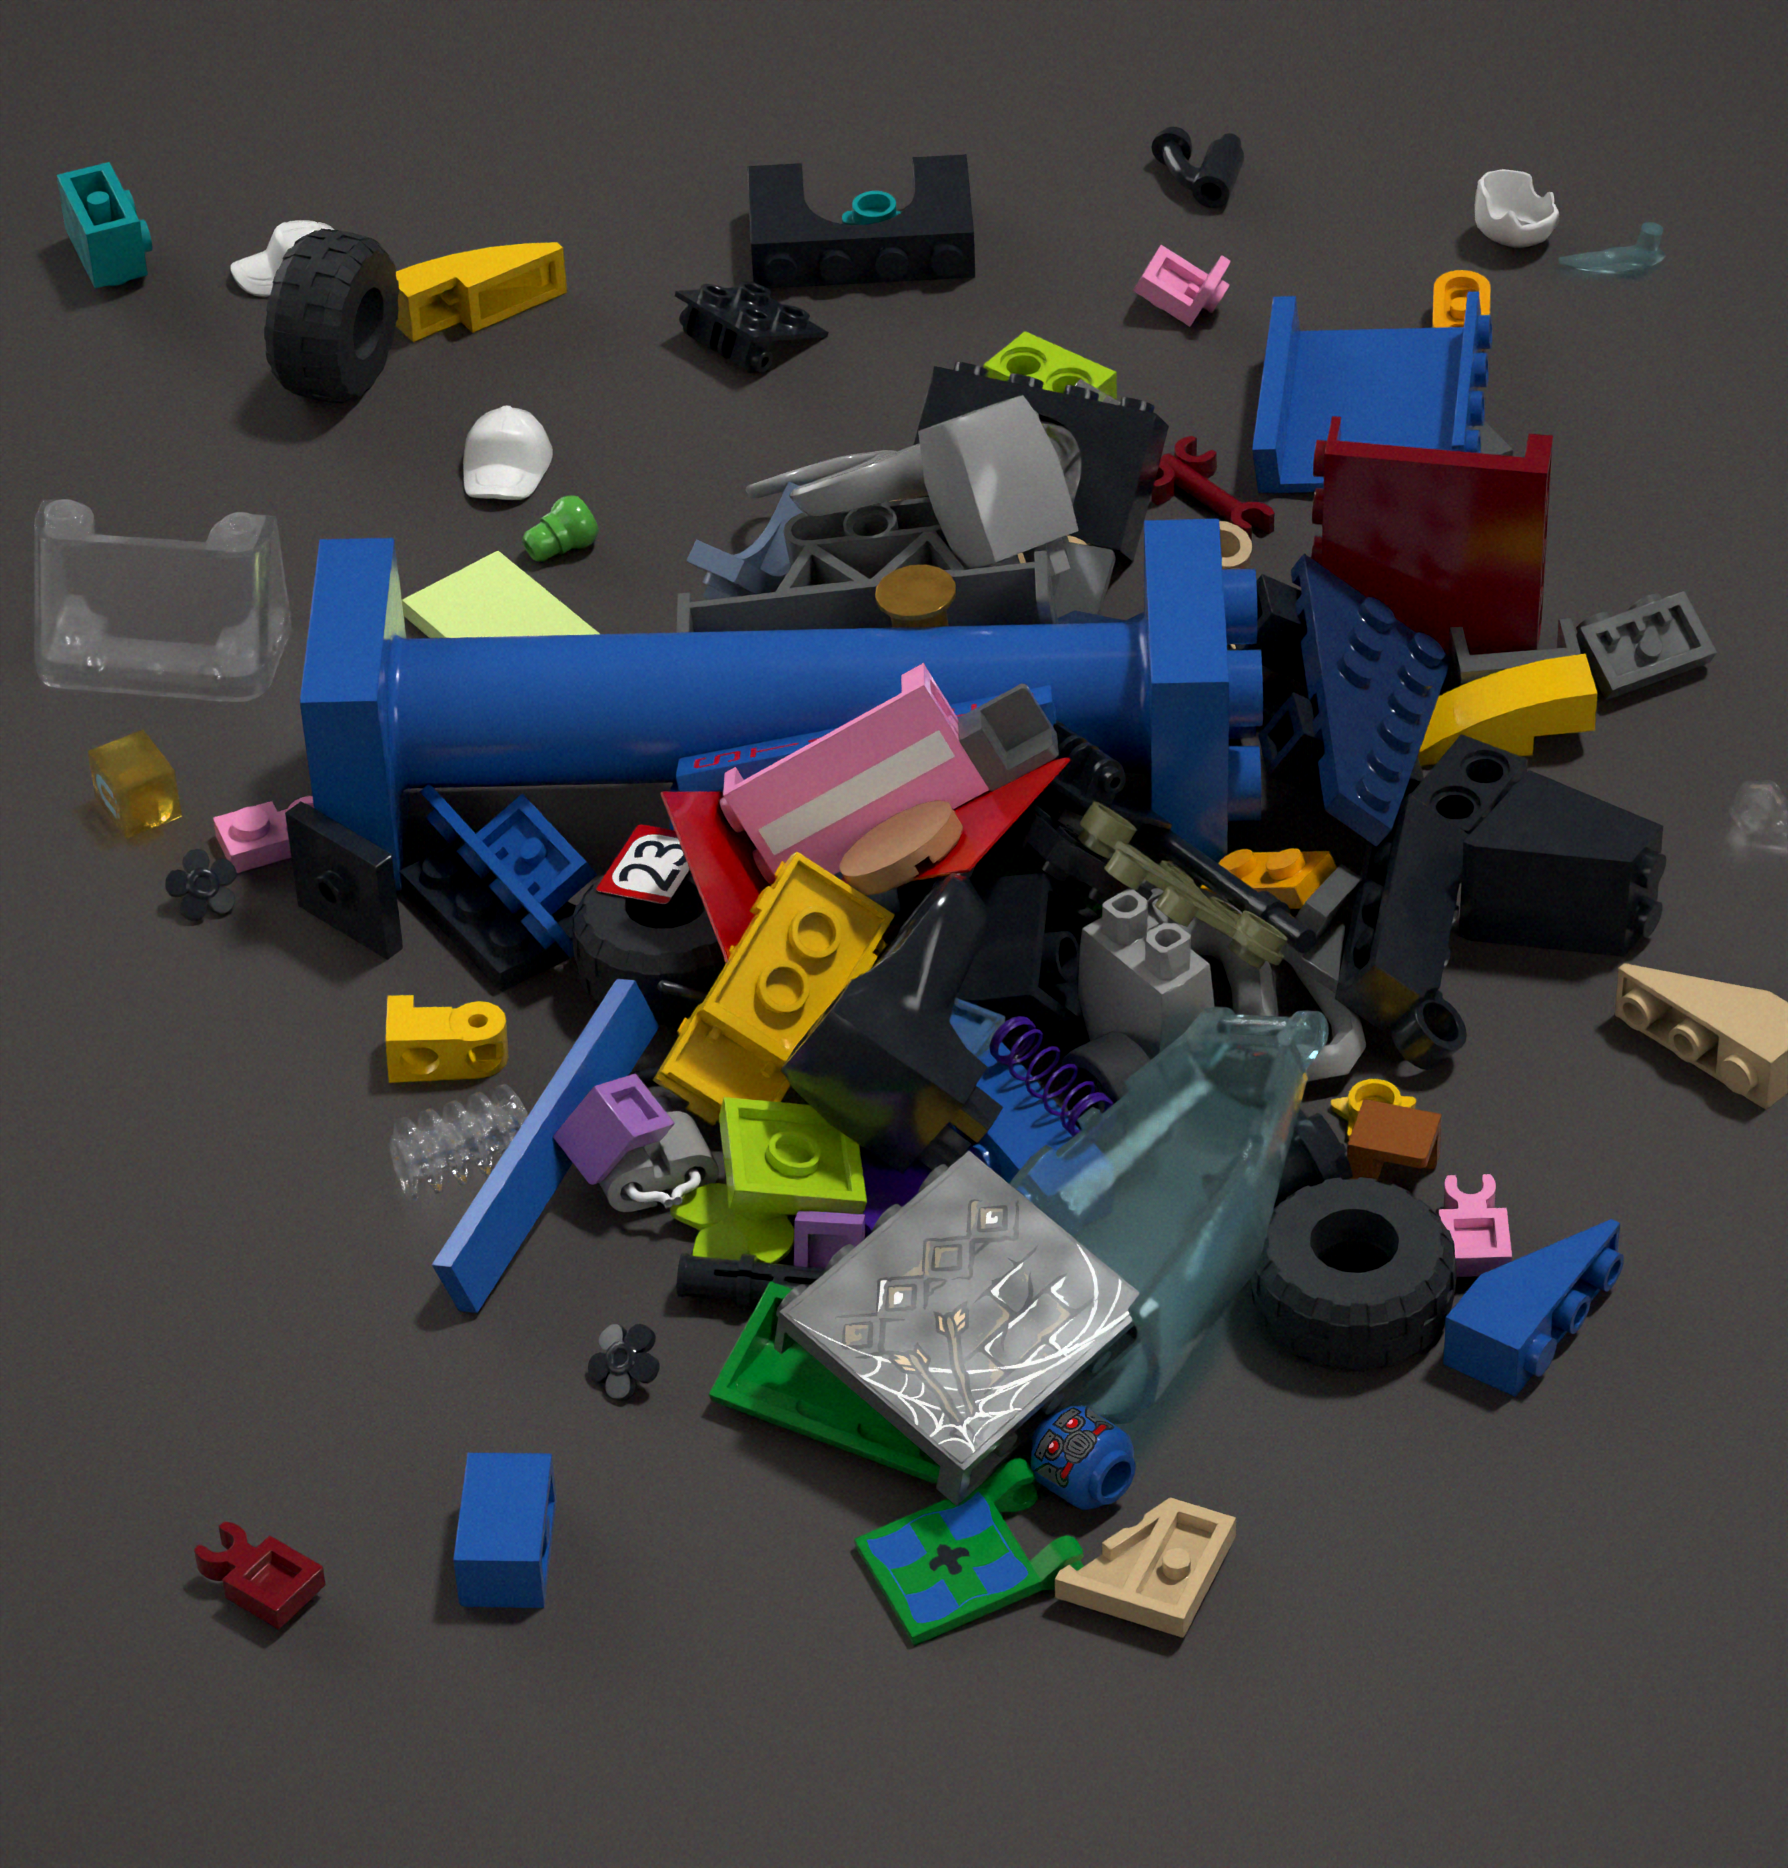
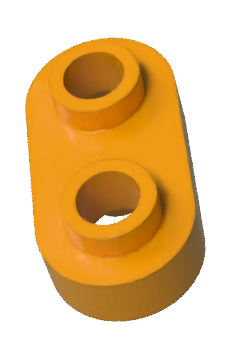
(1451, 297)

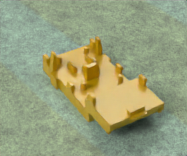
(781, 976)

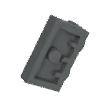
(1644, 644)

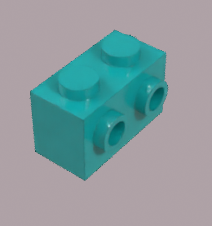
(104, 225)

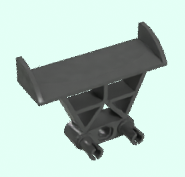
(845, 556)

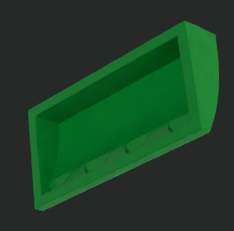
(808, 1397)

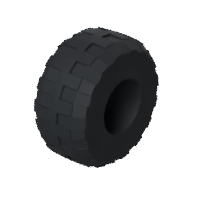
(331, 315)
(647, 944)
(1355, 1274)

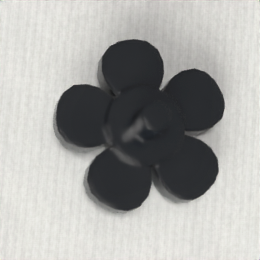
(202, 885)
(624, 1359)

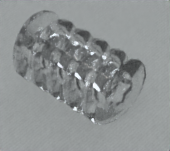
(455, 1139)

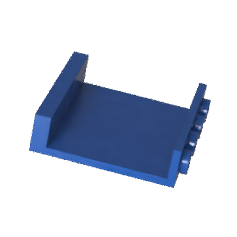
(1382, 382)

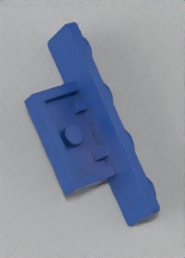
(528, 858)

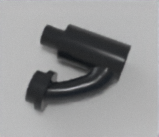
(1219, 169)

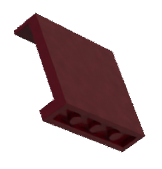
(1439, 535)

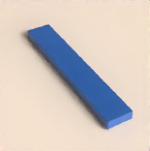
(534, 1160)

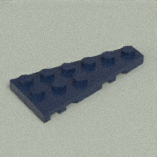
(1372, 694)

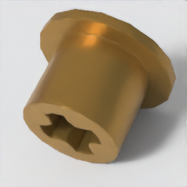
(916, 596)

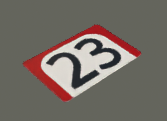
(647, 866)

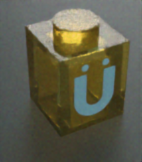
(134, 783)

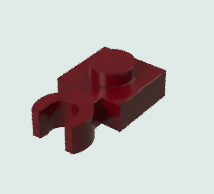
(263, 1580)

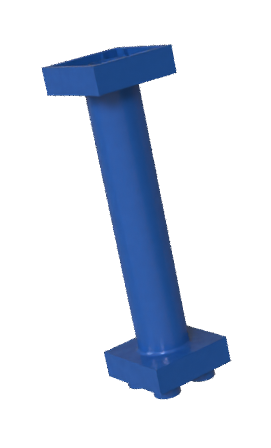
(627, 706)

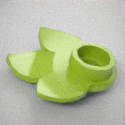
(733, 1232)

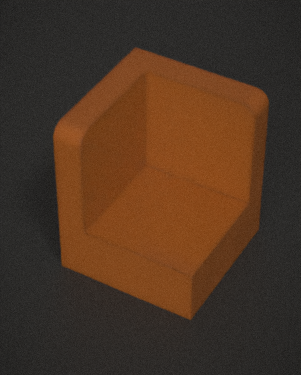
(1393, 1136)

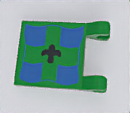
(963, 1559)

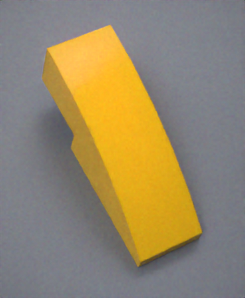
(478, 287)
(1515, 707)

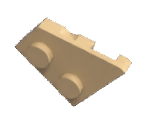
(1154, 1569)

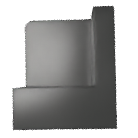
(1008, 737)

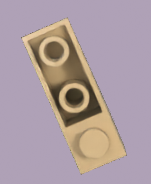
(1715, 1025)

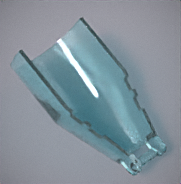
(1181, 1184)

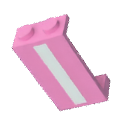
(854, 779)

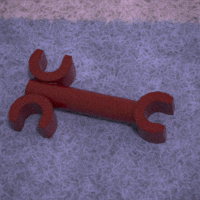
(1192, 474)

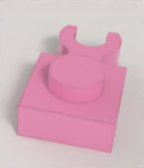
(255, 835)
(1476, 1227)

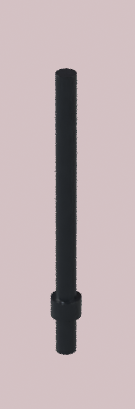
(1228, 885)

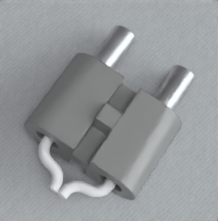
(673, 1164)

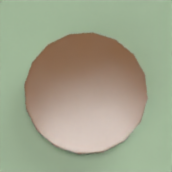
(891, 849)

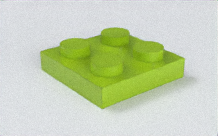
(788, 1160)

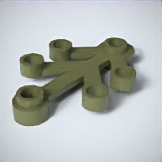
(1182, 900)

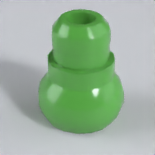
(564, 528)

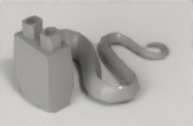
(986, 476)
(1150, 983)

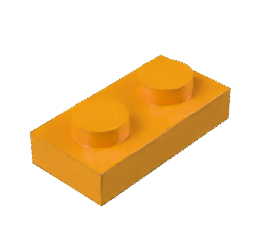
(1285, 874)

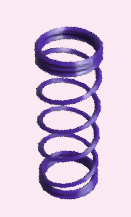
(1016, 1053)

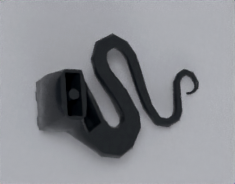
(884, 1051)

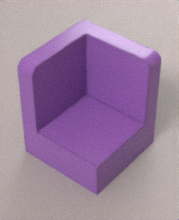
(610, 1124)

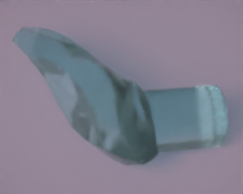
(1622, 259)

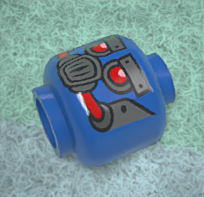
(1082, 1457)

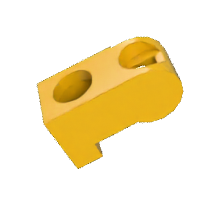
(444, 1041)

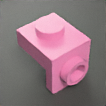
(1180, 286)

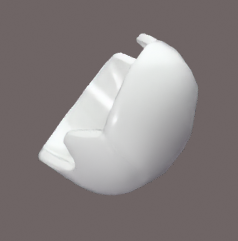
(1512, 211)

